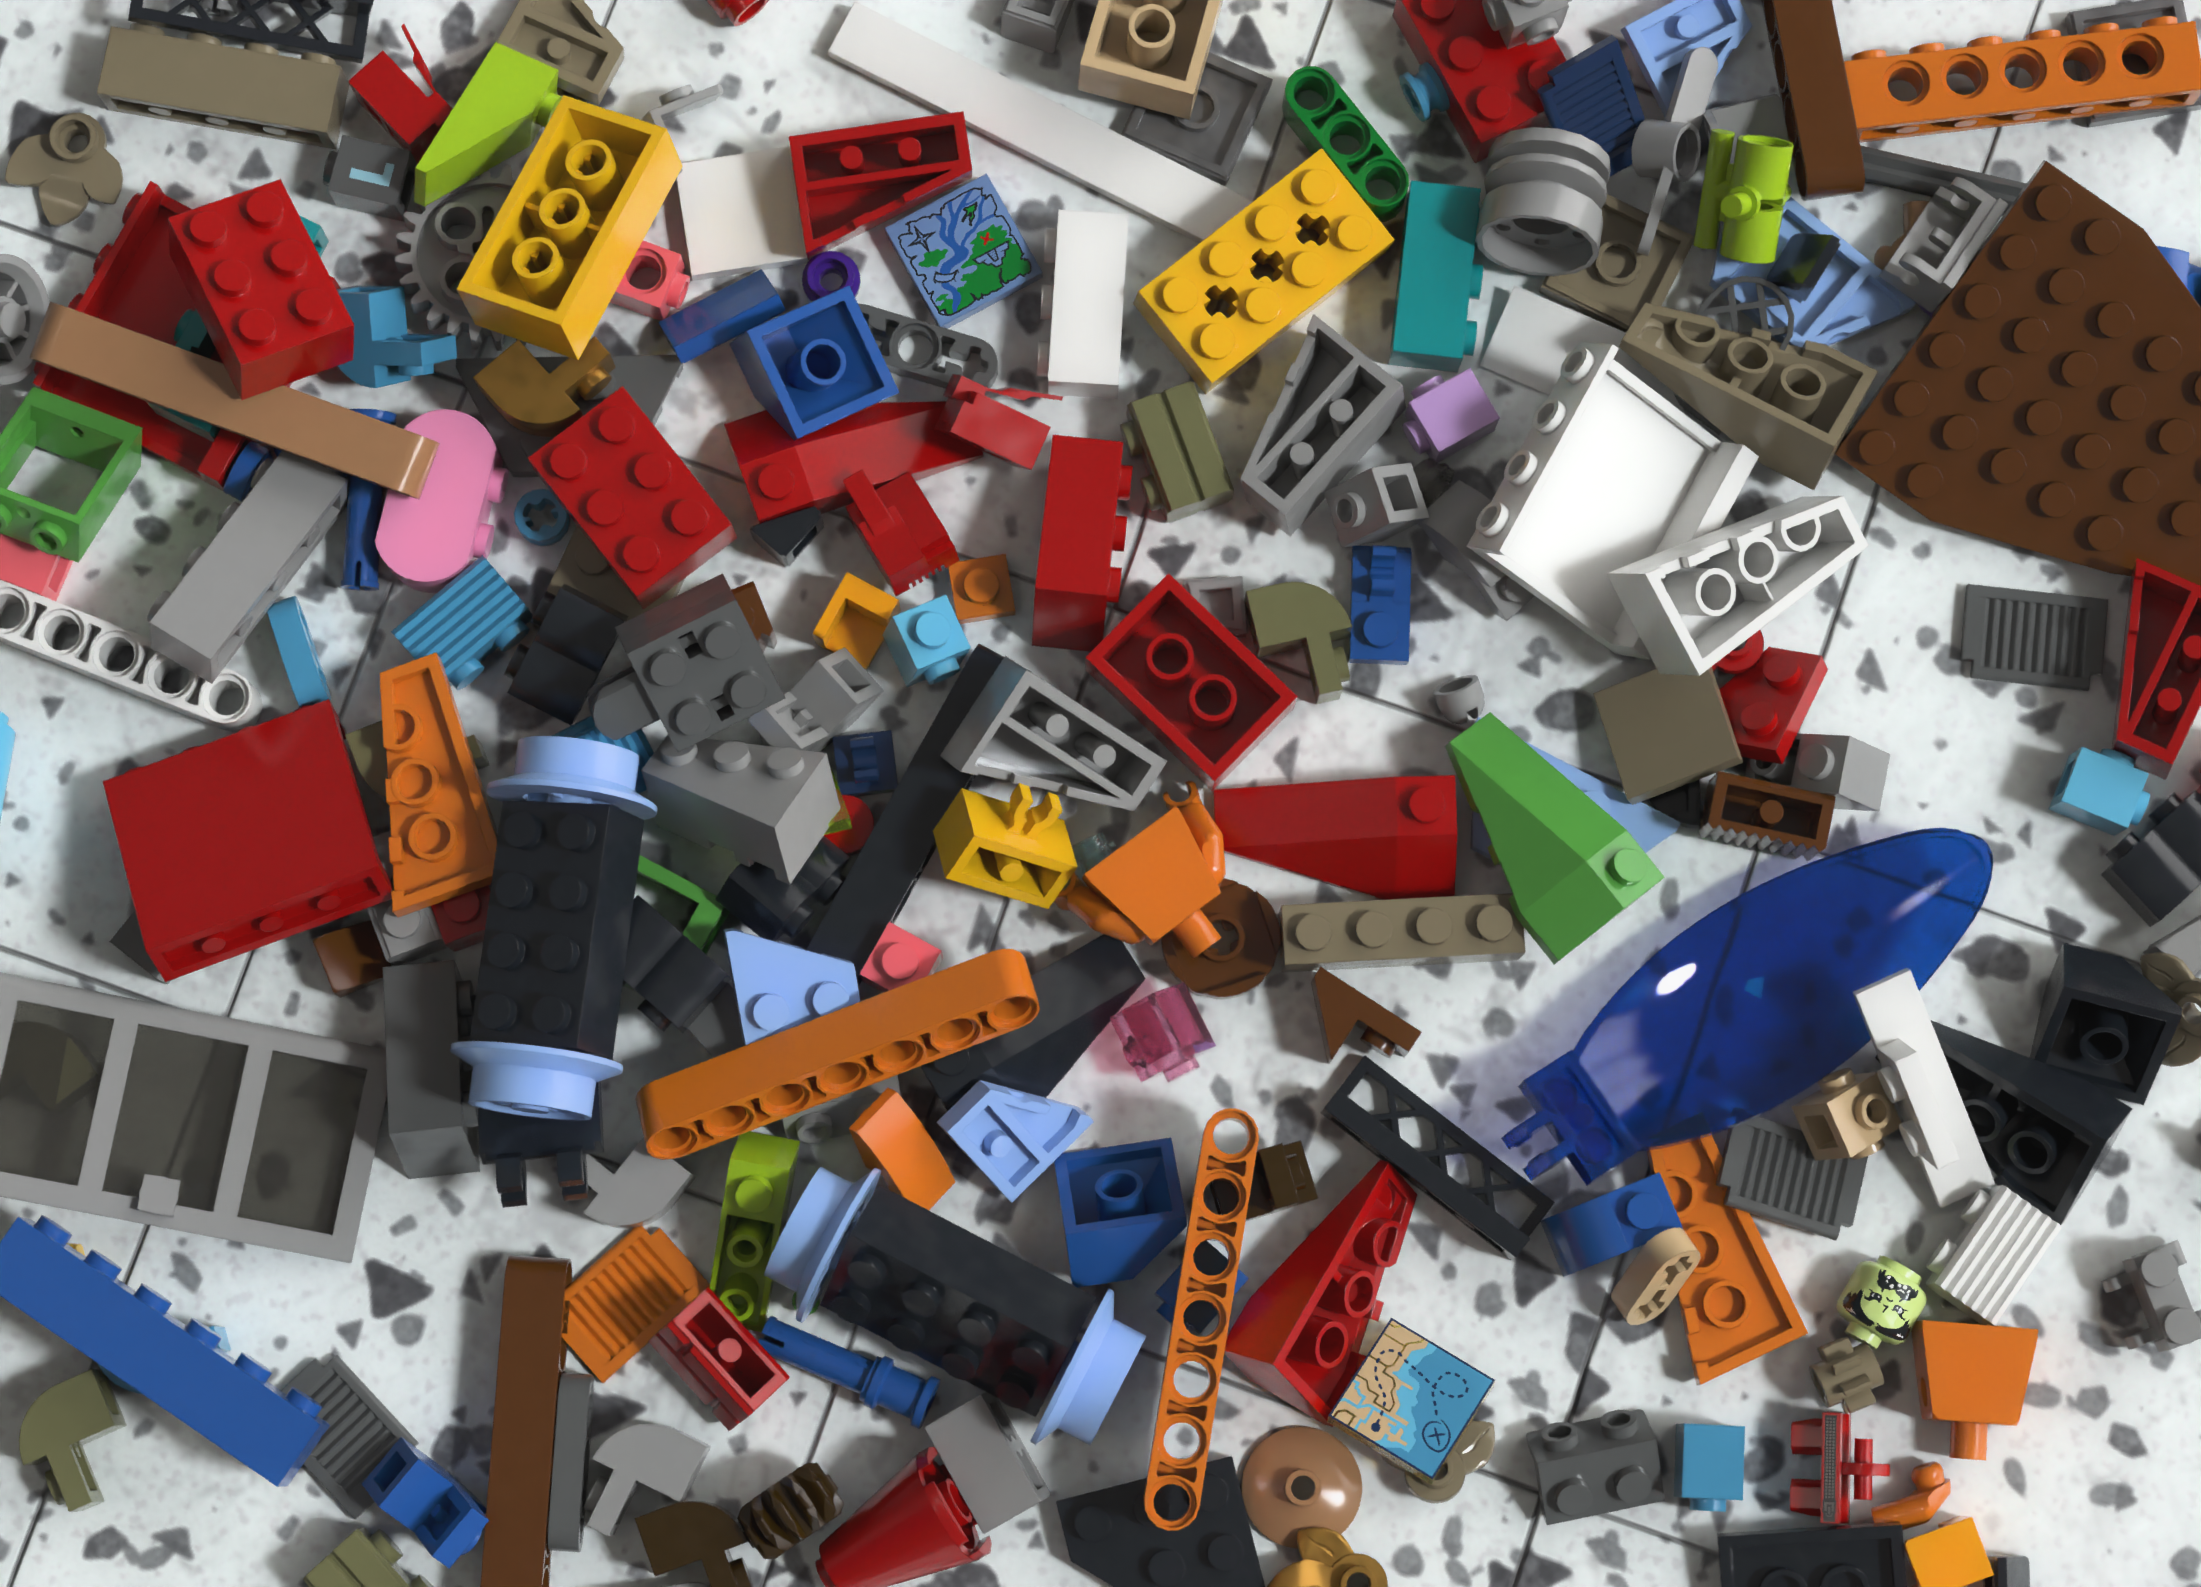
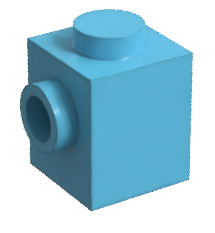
(927, 642)
(2101, 790)

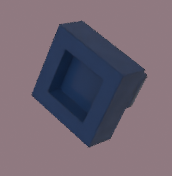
(865, 763)

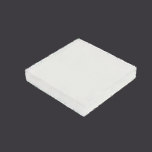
(741, 213)

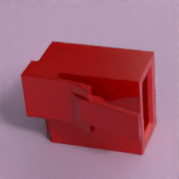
(399, 103)
(990, 424)
(899, 529)

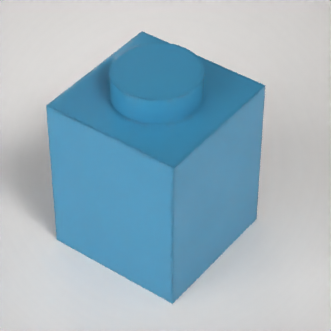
(1709, 1465)

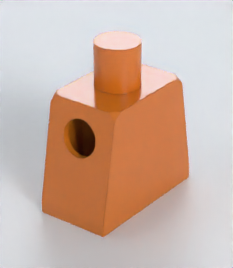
(1972, 1378)

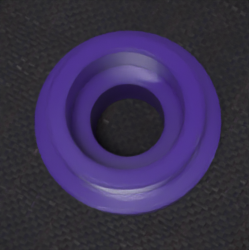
(827, 263)

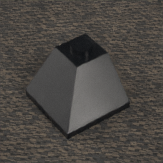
(2104, 1023)

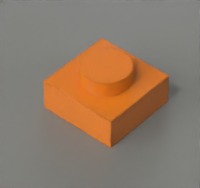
(981, 589)

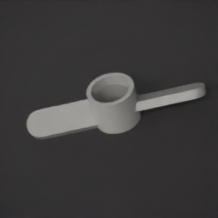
(1672, 146)

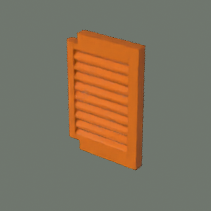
(628, 1299)

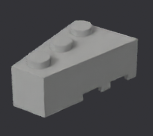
(1320, 428)
(1048, 741)
(746, 798)

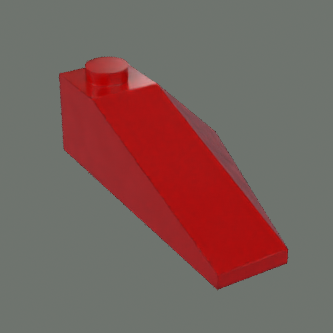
(809, 472)
(1356, 834)
(1311, 1314)

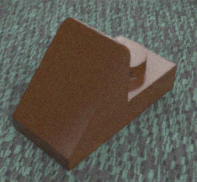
(1343, 1006)

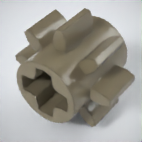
(1846, 1375)

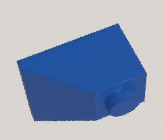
(814, 364)
(1118, 1208)

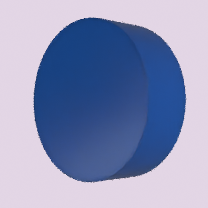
(240, 477)

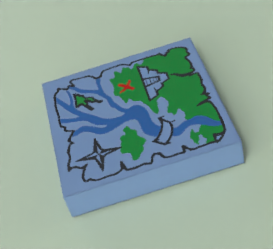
(963, 252)

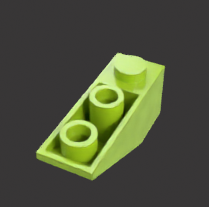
(751, 1223)

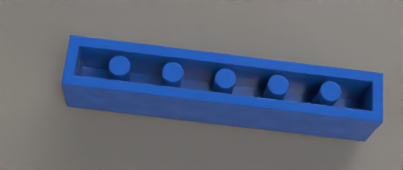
(157, 1353)

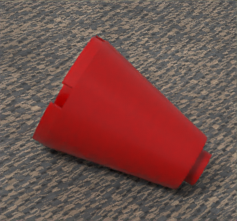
(903, 1531)

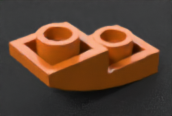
(900, 1146)

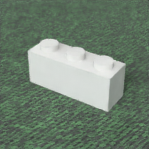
(1084, 303)

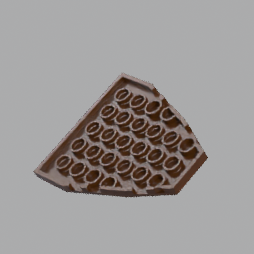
(2052, 393)

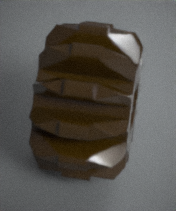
(790, 1510)

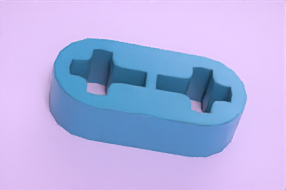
(298, 652)

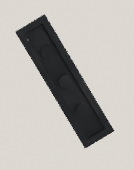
(261, 34)
(1427, 1176)

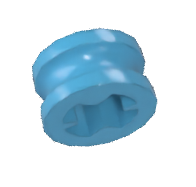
(1424, 91)
(546, 535)

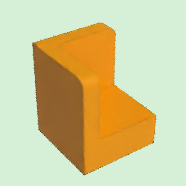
(856, 619)
(1948, 1555)

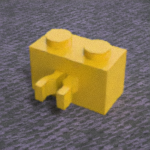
(1007, 845)

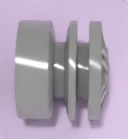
(1543, 201)

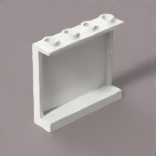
(1601, 486)

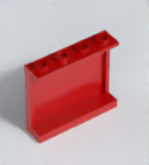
(144, 293)
(245, 840)

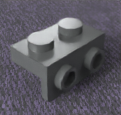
(1596, 1466)

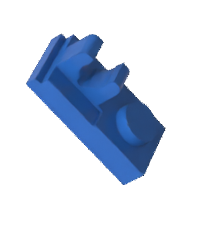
(1380, 605)

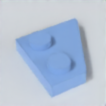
(1671, 31)
(784, 984)
(1012, 1133)

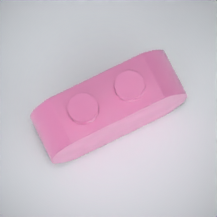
(448, 528)

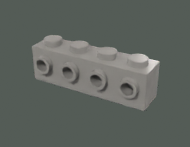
(246, 563)

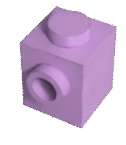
(1448, 415)

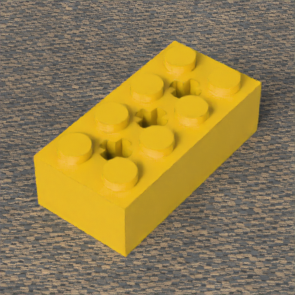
(570, 227)
(1260, 309)

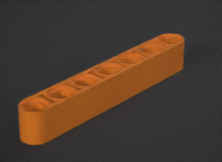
(837, 1054)
(1209, 1349)

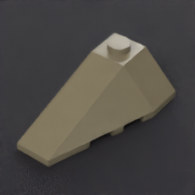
(1774, 401)

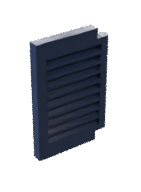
(1595, 99)

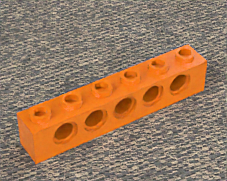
(2162, 42)

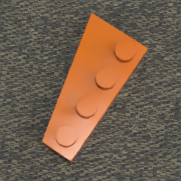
(437, 804)
(1735, 1296)

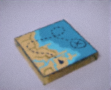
(1411, 1401)

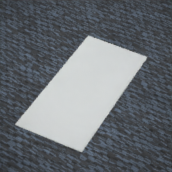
(1540, 334)

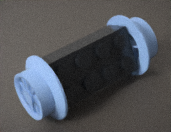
(556, 928)
(954, 1301)

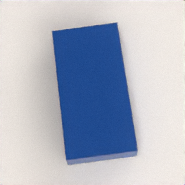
(722, 316)

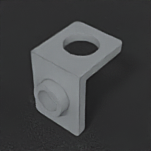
(681, 101)
(1749, 117)

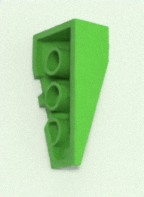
(1556, 846)

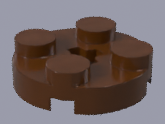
(1250, 955)

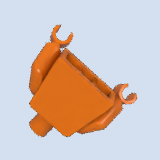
(1156, 881)

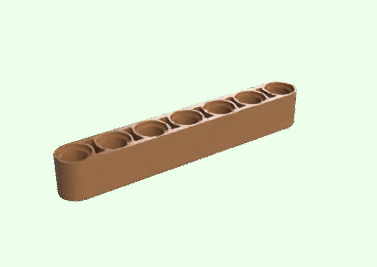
(206, 393)

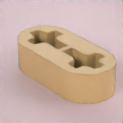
(1655, 1276)

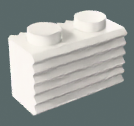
(1991, 1253)

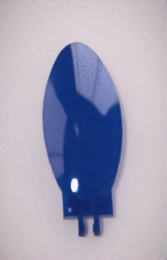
(1754, 1000)

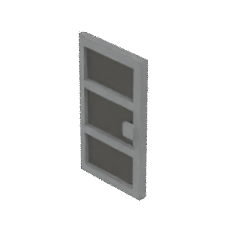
(186, 1118)

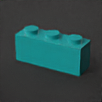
(1436, 278)

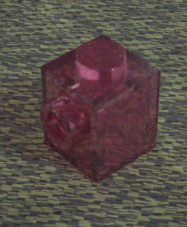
(1163, 1034)

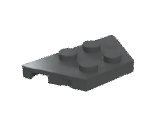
(643, 376)

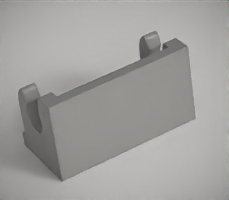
(1943, 242)
(987, 1461)

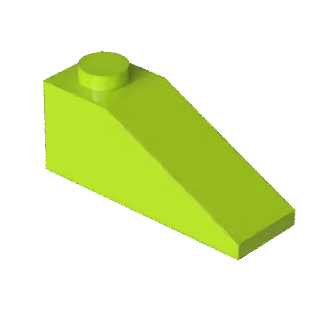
(489, 123)

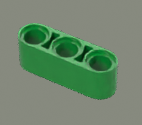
(1342, 117)

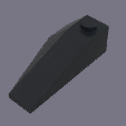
(1075, 1007)
(2033, 1121)

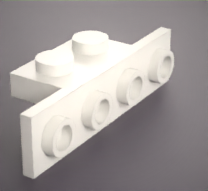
(1923, 1087)

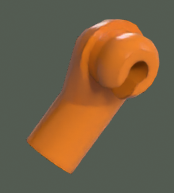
(1922, 1503)

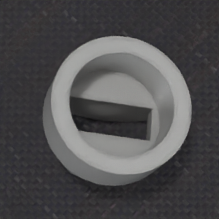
(1459, 698)

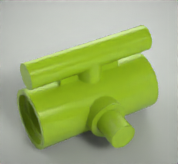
(1744, 196)

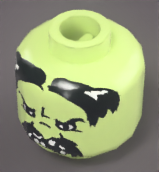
(1881, 1302)

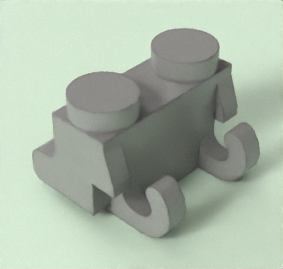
(2161, 1298)

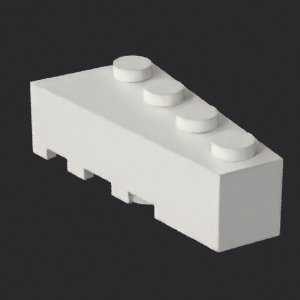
(1730, 583)

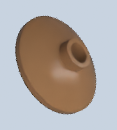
(1294, 1454)

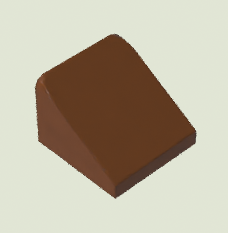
(351, 958)

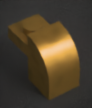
(539, 400)

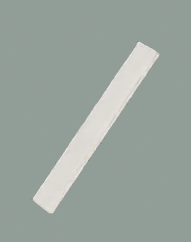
(1034, 125)

